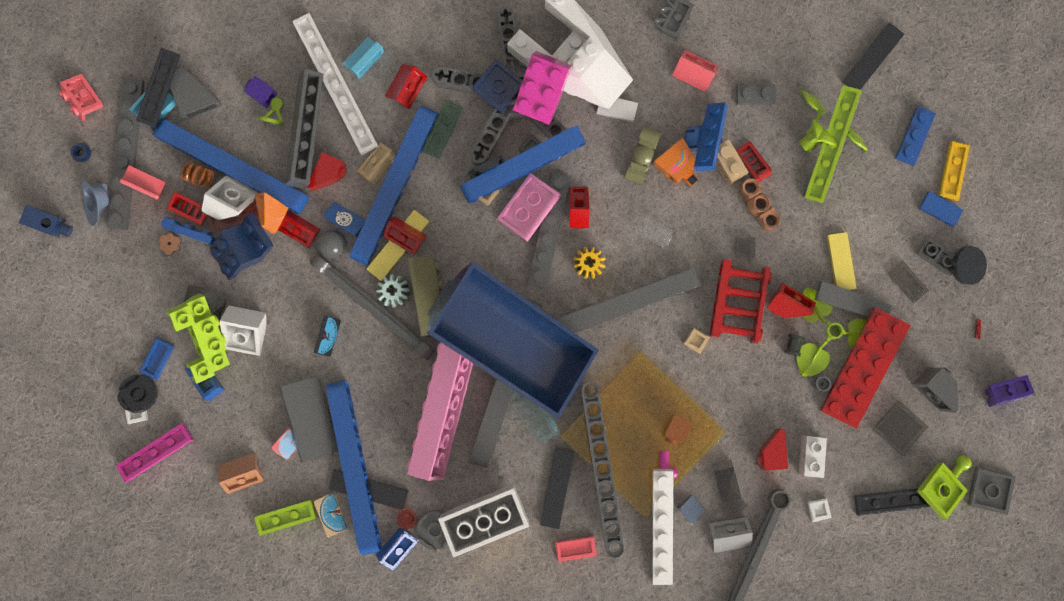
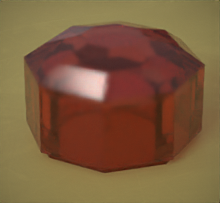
(406, 519)

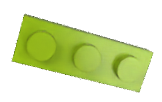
(285, 517)

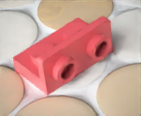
(79, 96)

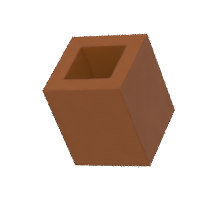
(676, 429)

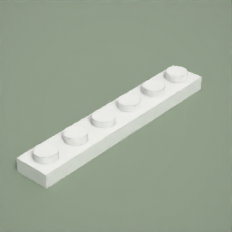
(662, 527)

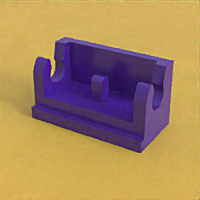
(1009, 390)

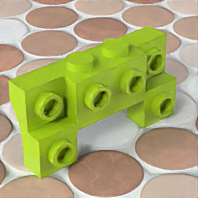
(204, 334)

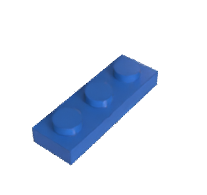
(915, 135)

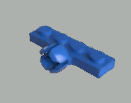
(707, 136)

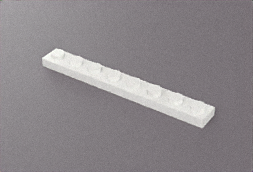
(335, 84)

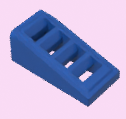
(208, 395)

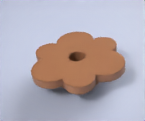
(165, 240)

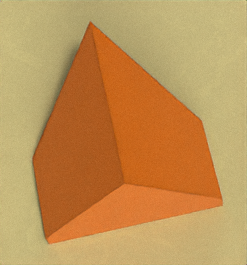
(270, 211)

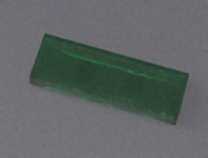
(442, 129)

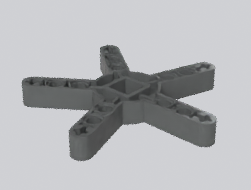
(508, 114)

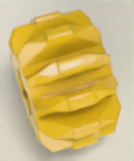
(592, 256)

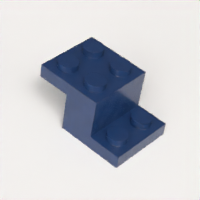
(241, 246)

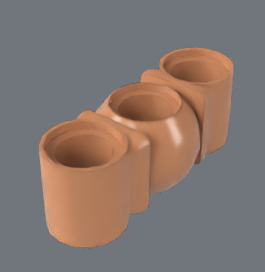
(761, 214)

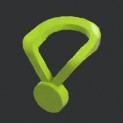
(276, 104)

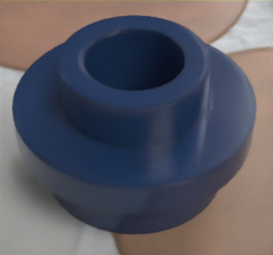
(75, 152)

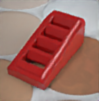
(758, 158)
(174, 202)

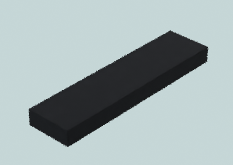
(873, 57)
(158, 87)
(557, 488)
(380, 492)
(889, 502)

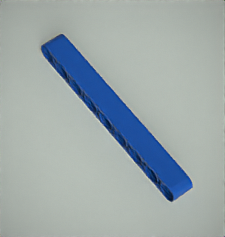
(229, 165)
(393, 185)
(353, 467)

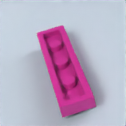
(154, 452)

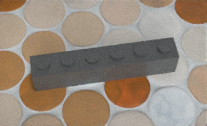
(304, 129)

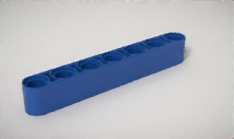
(523, 164)

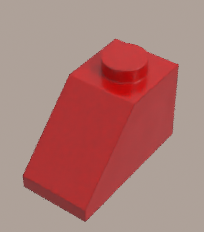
(326, 172)
(579, 207)
(790, 303)
(773, 452)

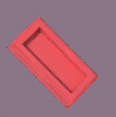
(575, 548)

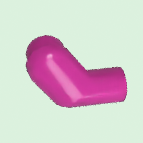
(664, 462)

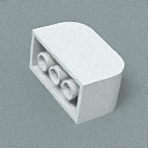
(483, 520)

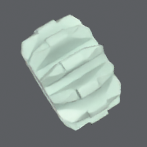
(388, 296)

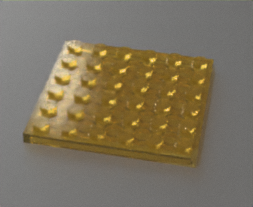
(635, 415)

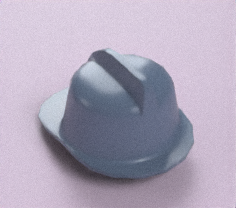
(95, 200)

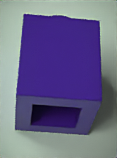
(260, 91)

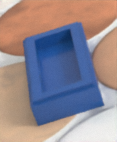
(940, 209)
(156, 358)

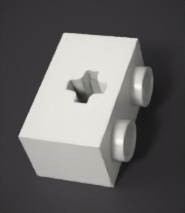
(812, 456)

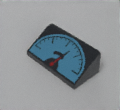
(327, 336)

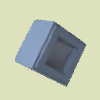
(691, 509)

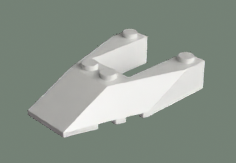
(596, 68)

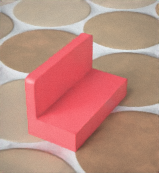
(695, 70)
(143, 182)

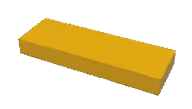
(954, 170)

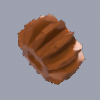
(197, 174)

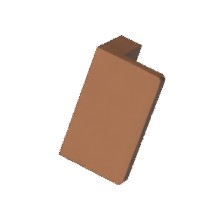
(239, 473)

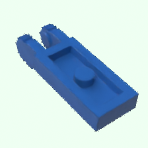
(187, 230)

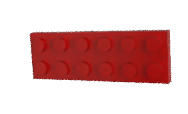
(865, 367)

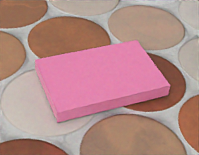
(528, 207)

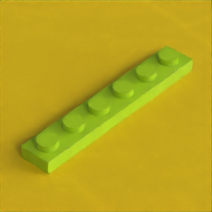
(830, 154)

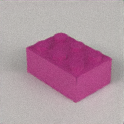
(542, 87)

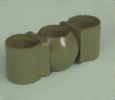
(642, 155)

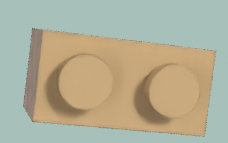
(730, 164)

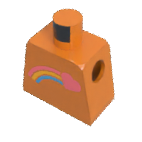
(677, 163)

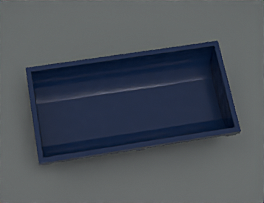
(510, 338)

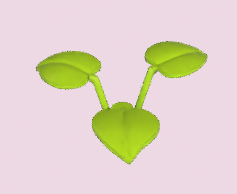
(819, 134)
(812, 358)

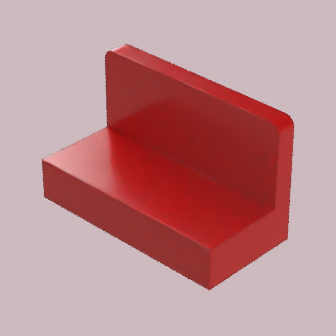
(406, 85)

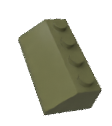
(425, 286)

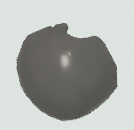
(330, 244)

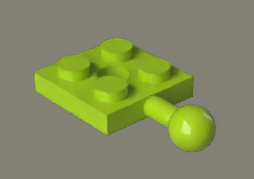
(953, 488)

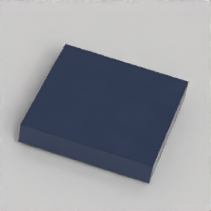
(498, 86)

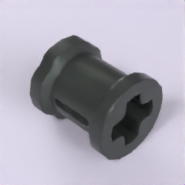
(794, 344)

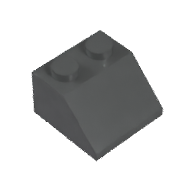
(939, 388)

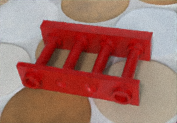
(721, 308)

